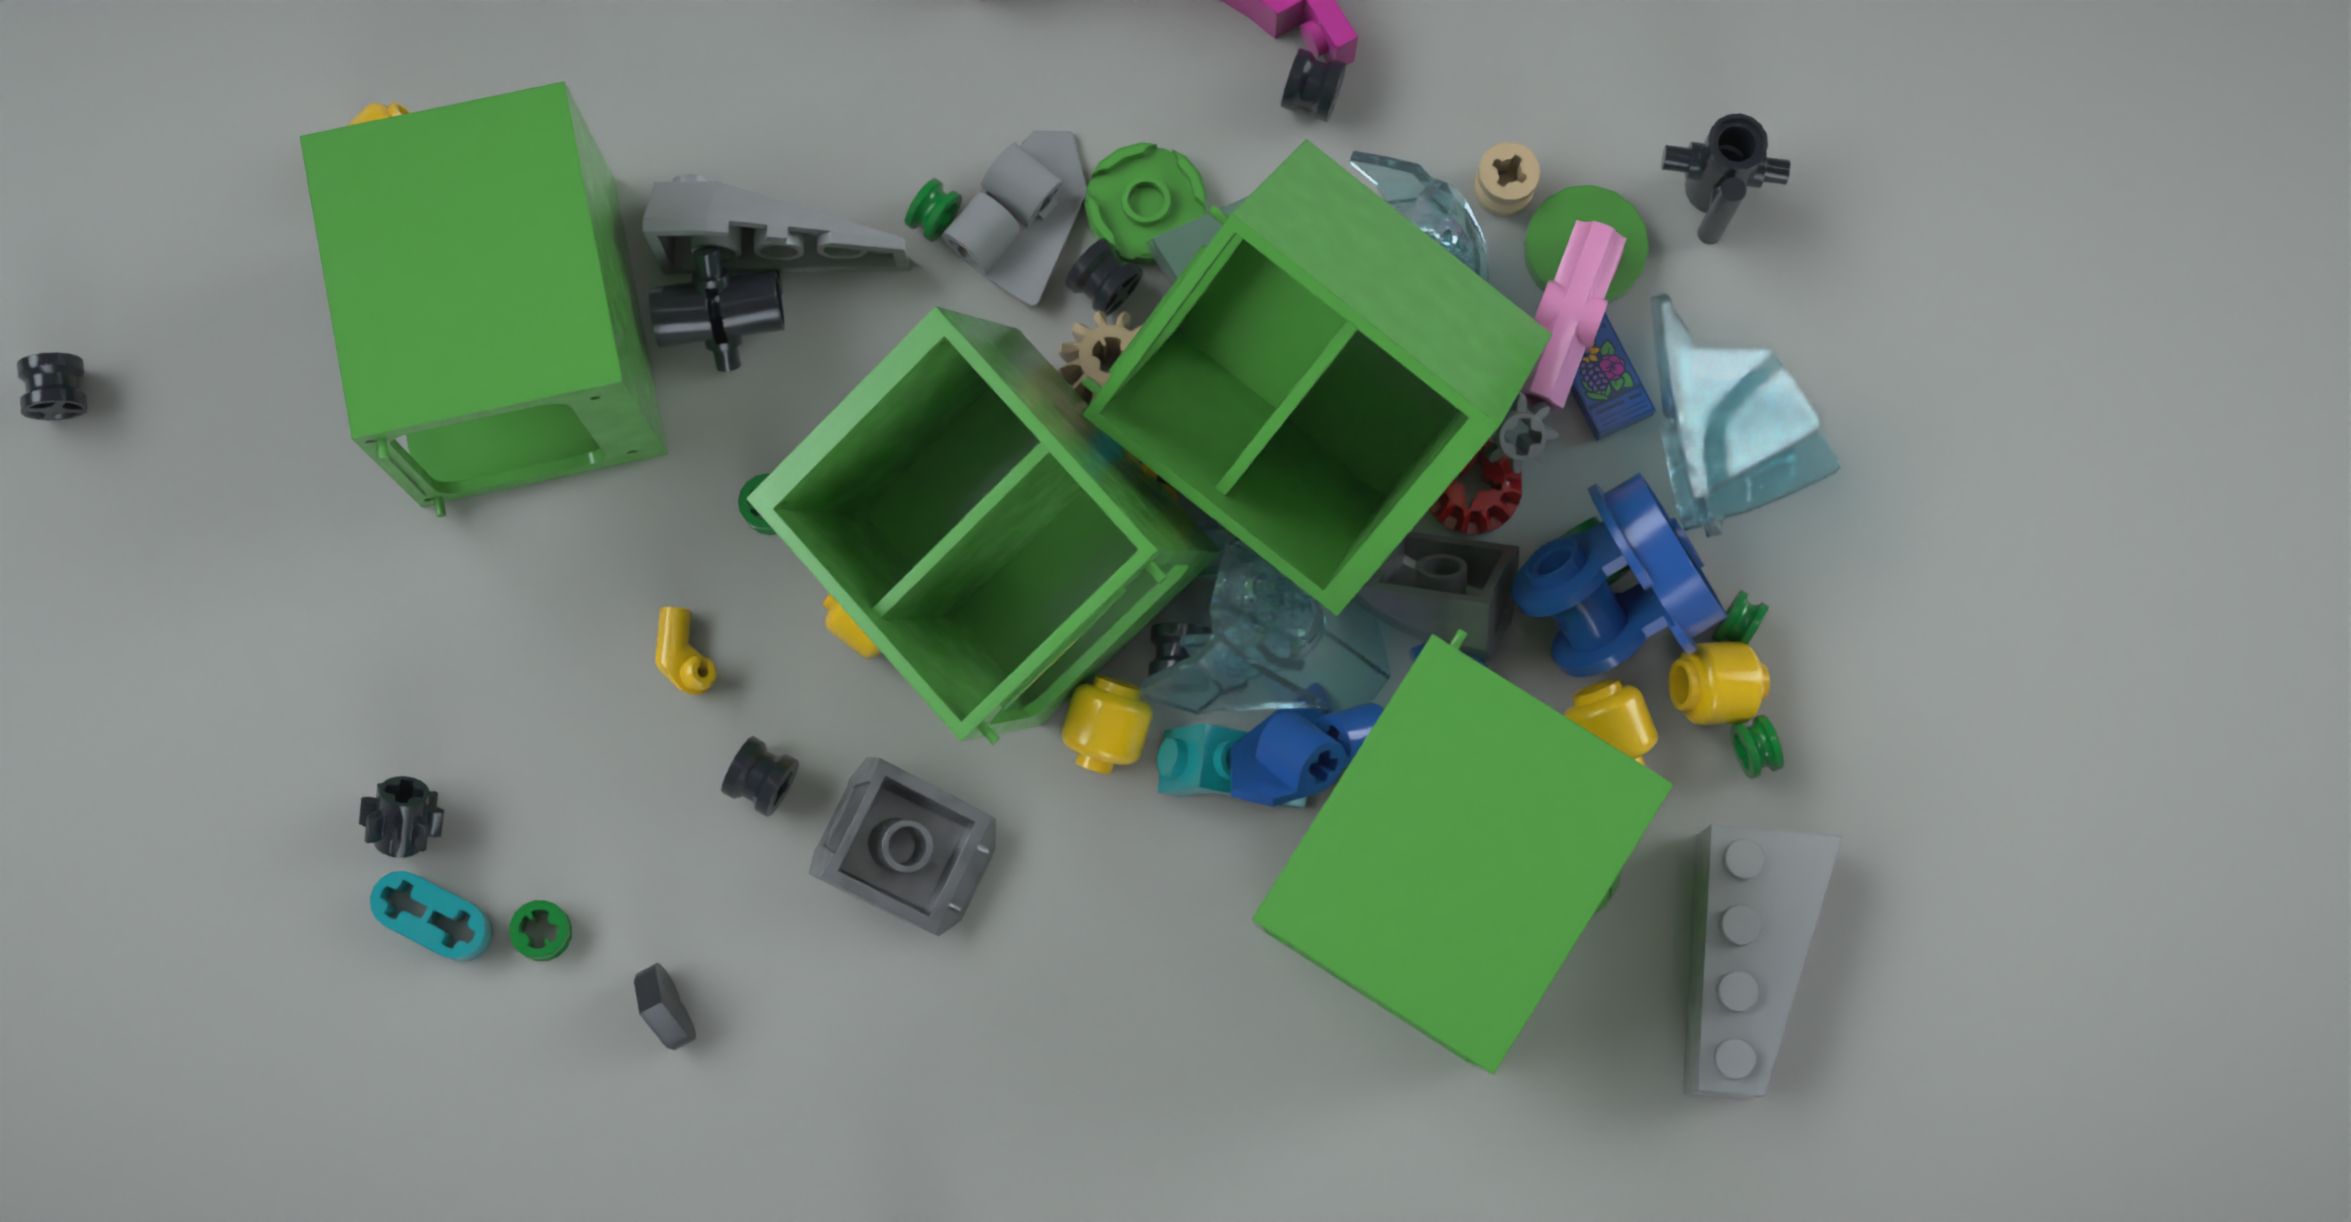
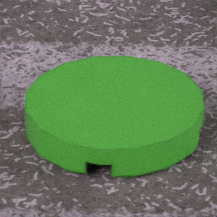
(1142, 195)
(1554, 223)

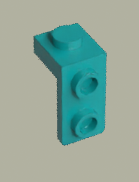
(1198, 761)

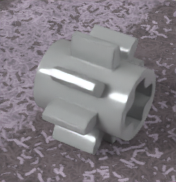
(1528, 444)

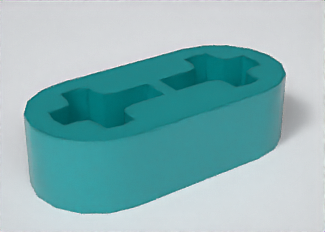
(424, 929)

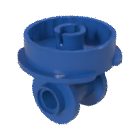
(1604, 627)

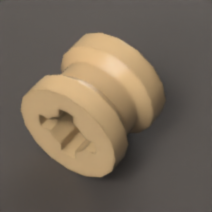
(1501, 193)

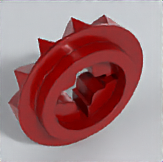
(1489, 508)

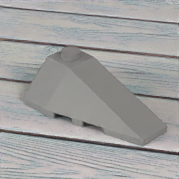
(759, 232)

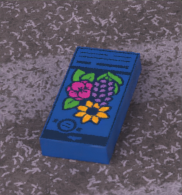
(1609, 386)

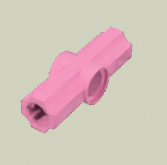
(1573, 310)

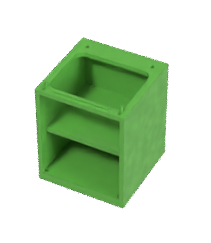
(482, 295)
(1318, 375)
(981, 525)
(1461, 854)

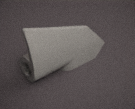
(1022, 214)

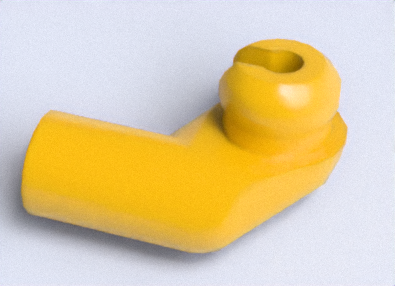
(677, 658)

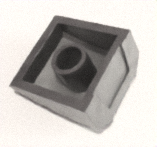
(1445, 586)
(905, 847)

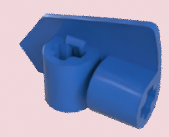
(1297, 752)

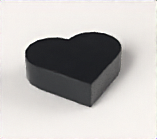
(662, 1007)

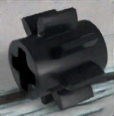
(401, 817)

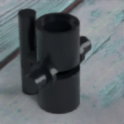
(1723, 169)
(717, 308)

